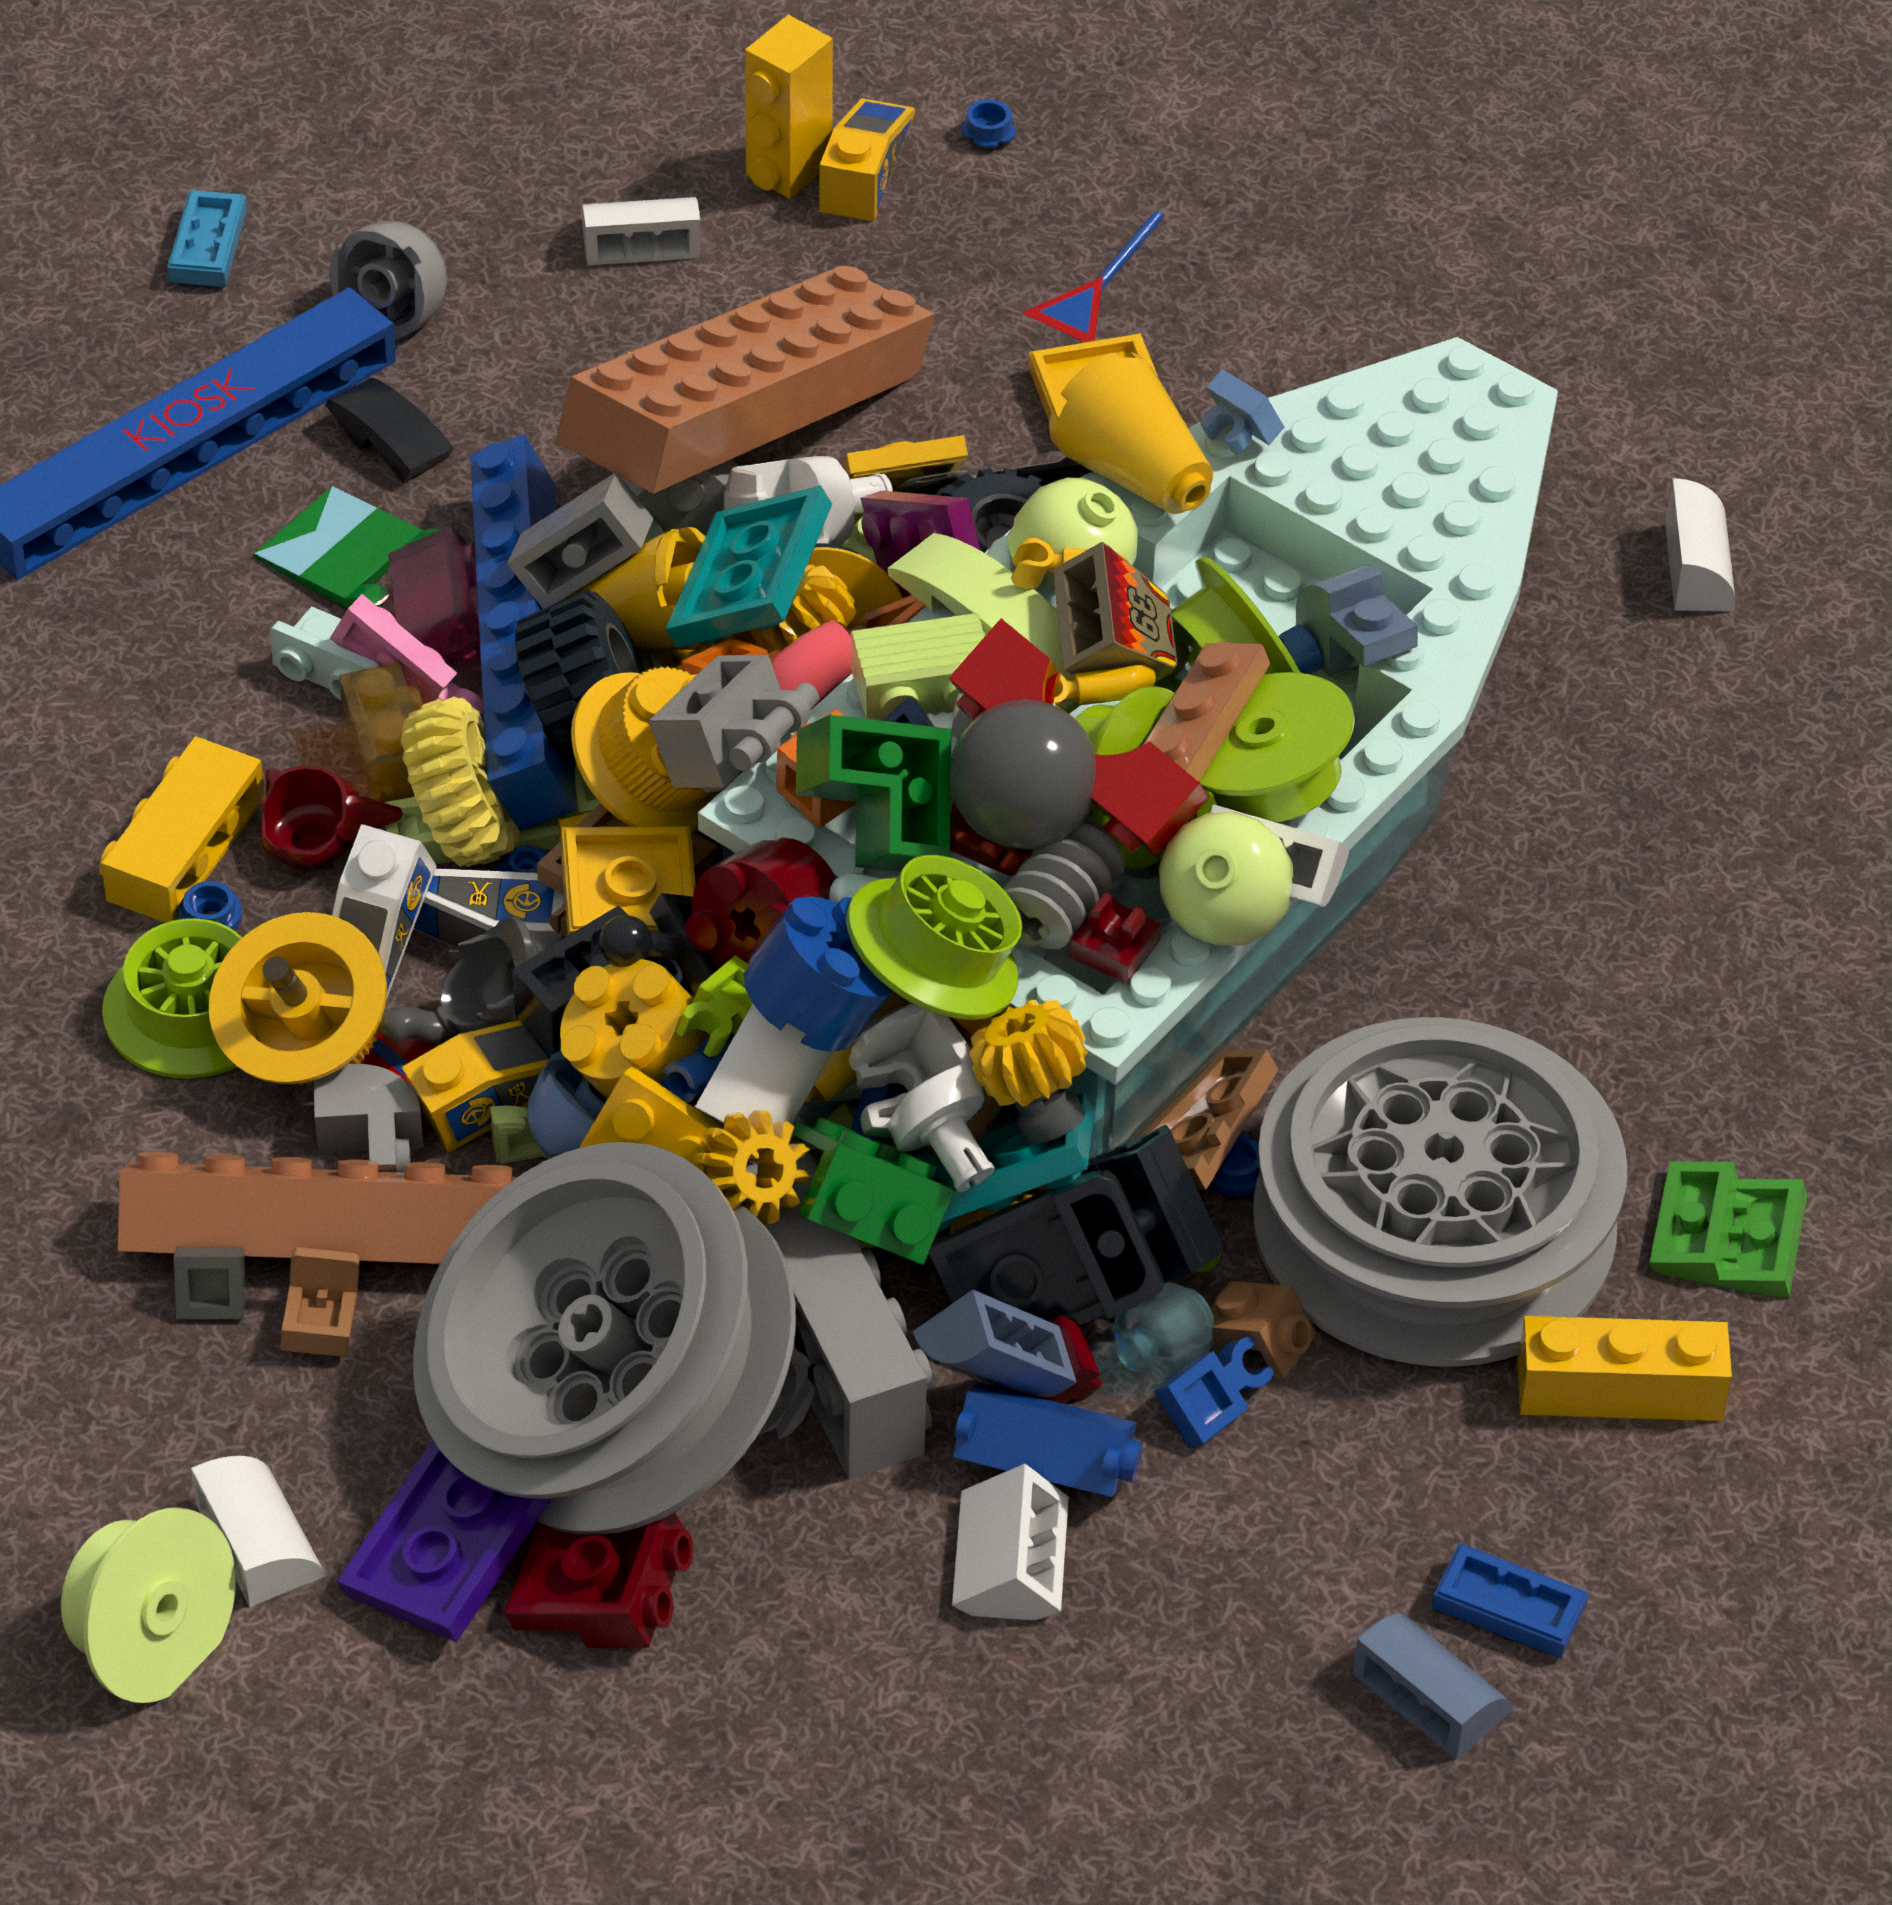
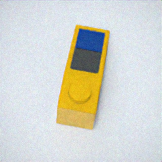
(862, 158)
(473, 1073)

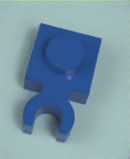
(1206, 1391)

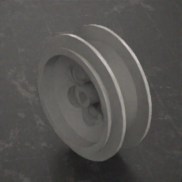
(1438, 1189)
(605, 1338)

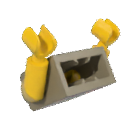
(1109, 620)

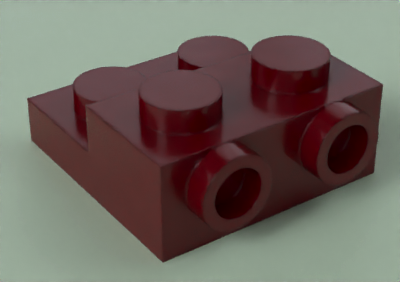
(601, 1585)

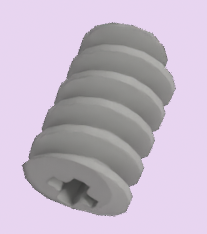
(1064, 884)

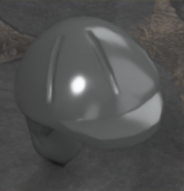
(473, 992)

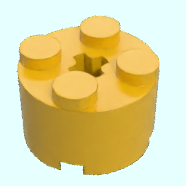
(625, 1021)

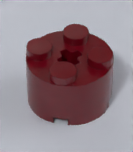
(749, 892)

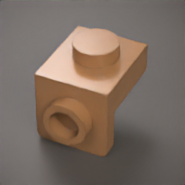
(320, 1302)
(1269, 1316)

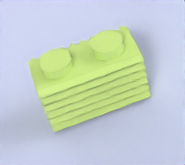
(912, 663)

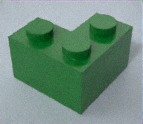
(893, 776)

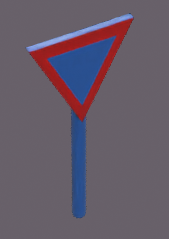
(1078, 309)

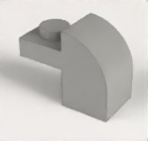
(368, 1111)

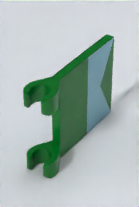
(339, 547)

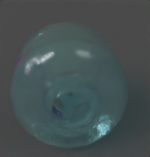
(1164, 1332)

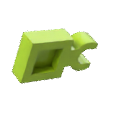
(718, 1006)

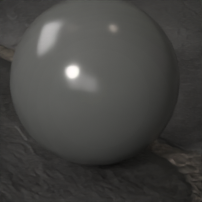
(1023, 774)

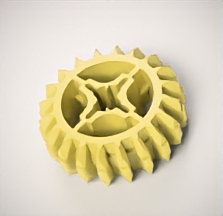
(450, 782)

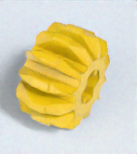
(816, 601)
(1028, 1052)
(762, 1144)

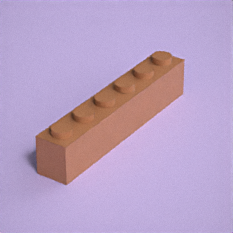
(293, 1206)

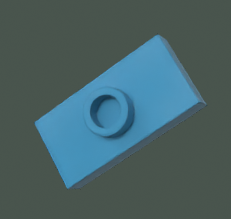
(207, 238)

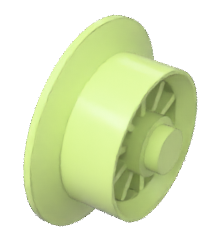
(149, 1601)

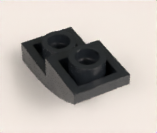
(394, 425)

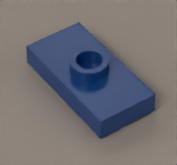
(1510, 1600)

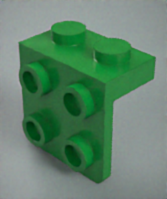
(873, 1191)

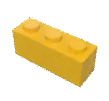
(788, 105)
(182, 829)
(1624, 1368)

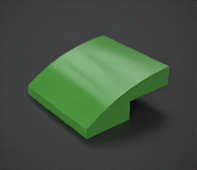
(1698, 1225)

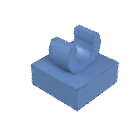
(1243, 409)

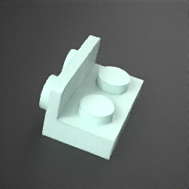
(309, 653)

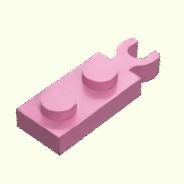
(379, 637)

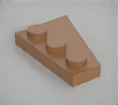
(1216, 1108)

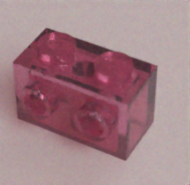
(438, 593)

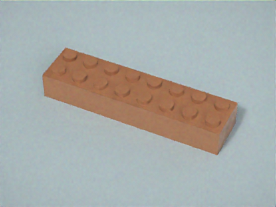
(744, 378)

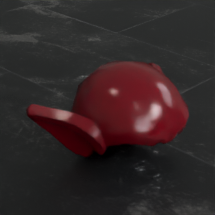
(315, 815)

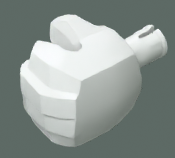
(777, 478)
(942, 1095)

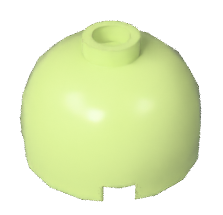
(1075, 516)
(1226, 879)

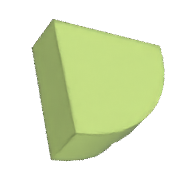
(512, 1134)

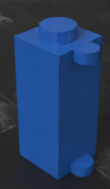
(1050, 1437)

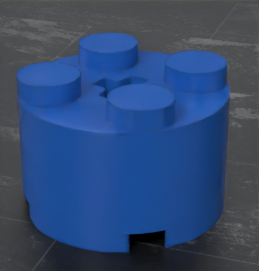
(814, 977)

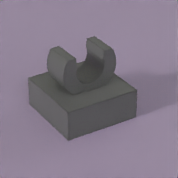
(209, 1282)

